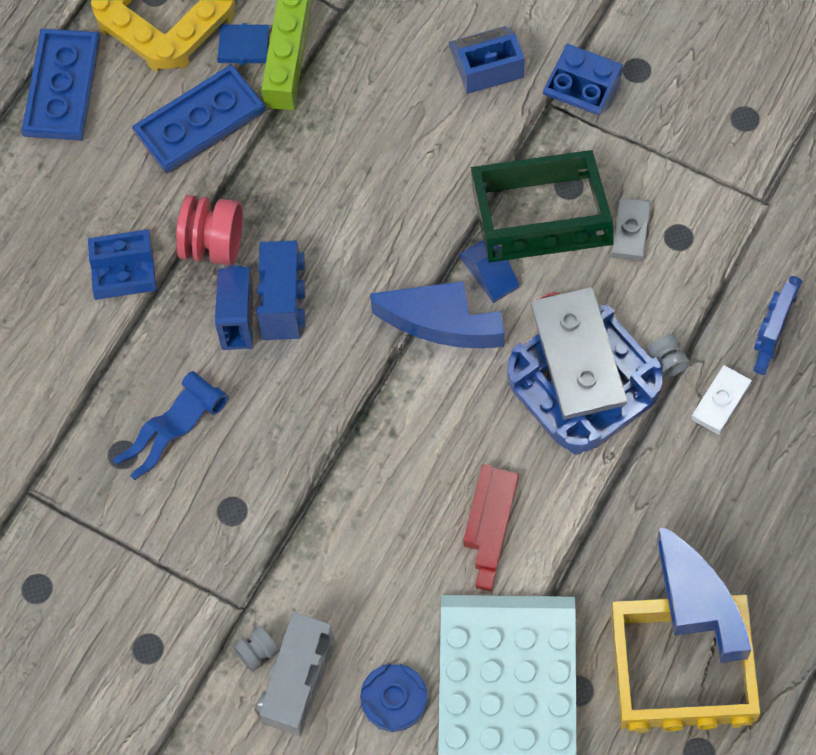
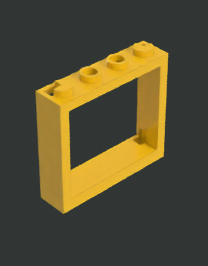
(675, 718)

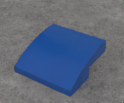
(122, 264)

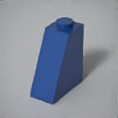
(234, 308)

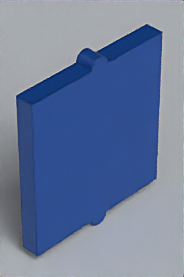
(243, 44)

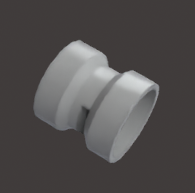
(669, 356)
(257, 647)

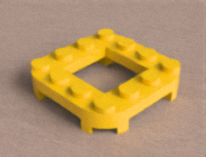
(161, 49)

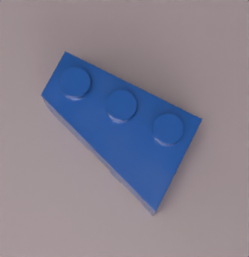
(281, 290)

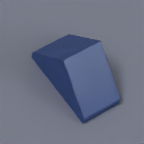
(494, 277)

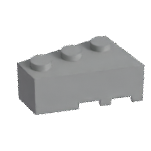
(296, 674)

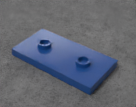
(61, 84)
(198, 118)

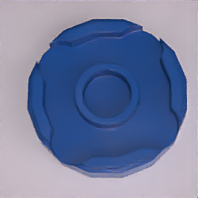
(394, 697)

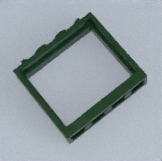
(546, 236)

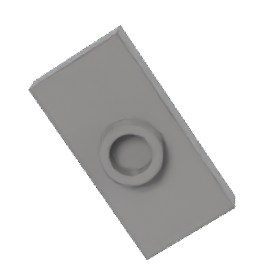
(631, 229)

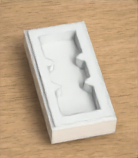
(721, 400)

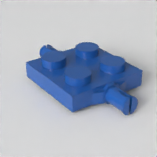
(774, 322)

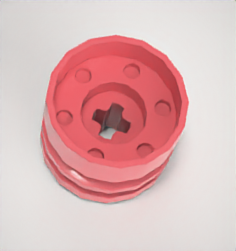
(202, 230)

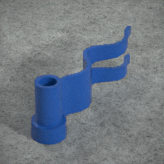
(176, 421)

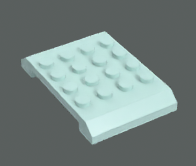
(507, 675)

